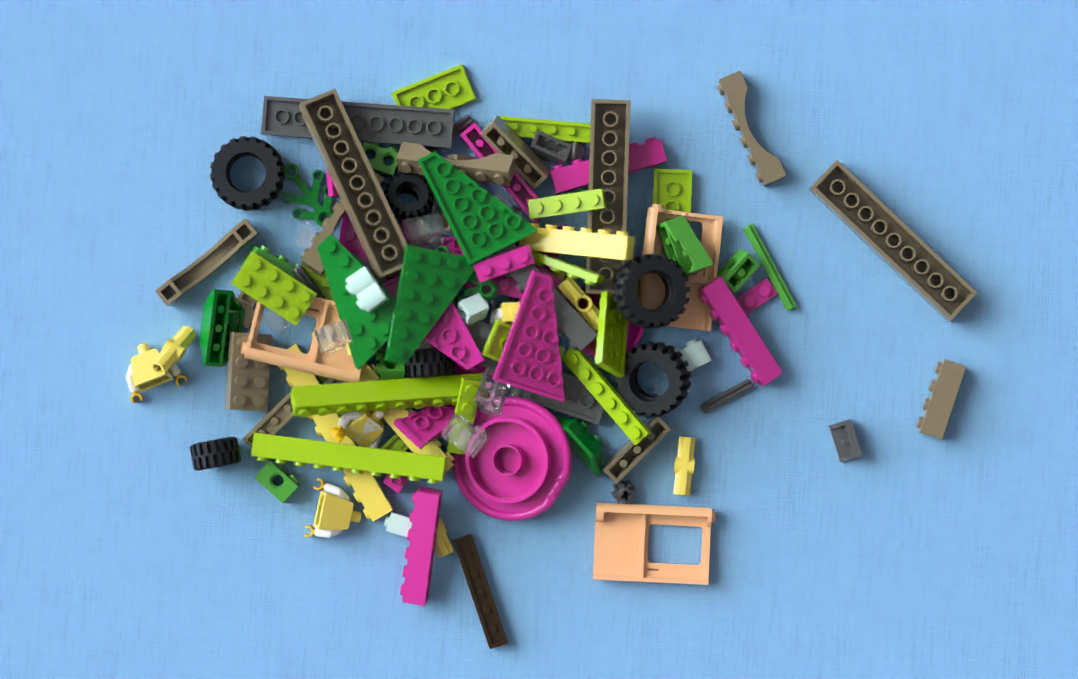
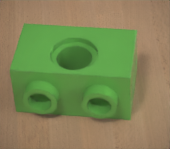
(738, 270)
(266, 478)

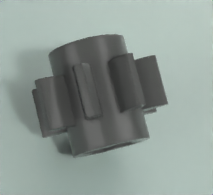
(623, 491)

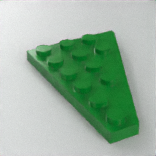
(475, 216)
(424, 292)
(367, 330)

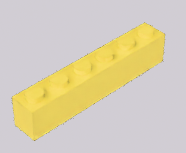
(580, 243)

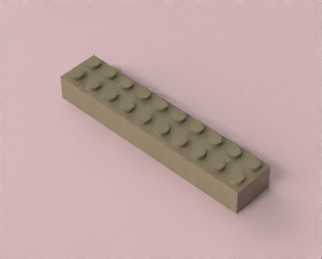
(609, 172)
(355, 183)
(892, 241)

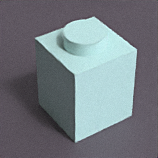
(473, 309)
(398, 524)

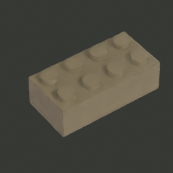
(246, 379)

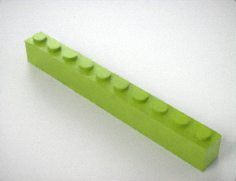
(377, 395)
(349, 456)

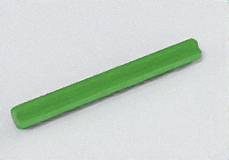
(769, 267)

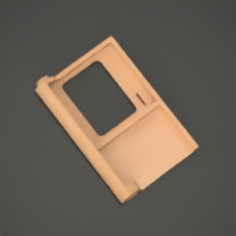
(651, 287)
(334, 366)
(624, 536)

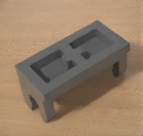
(845, 440)

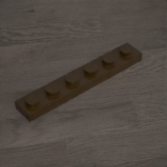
(480, 591)

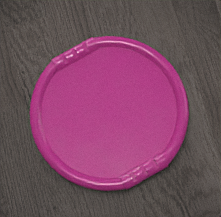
(519, 465)

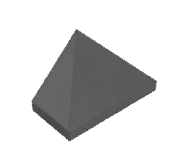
(550, 148)

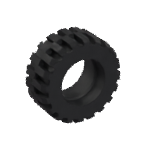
(247, 147)
(674, 291)
(677, 377)

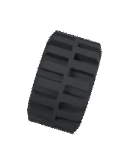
(412, 185)
(428, 364)
(215, 453)

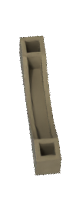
(767, 165)
(490, 169)
(311, 256)
(205, 265)

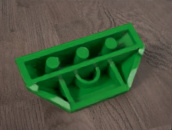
(219, 319)
(584, 444)

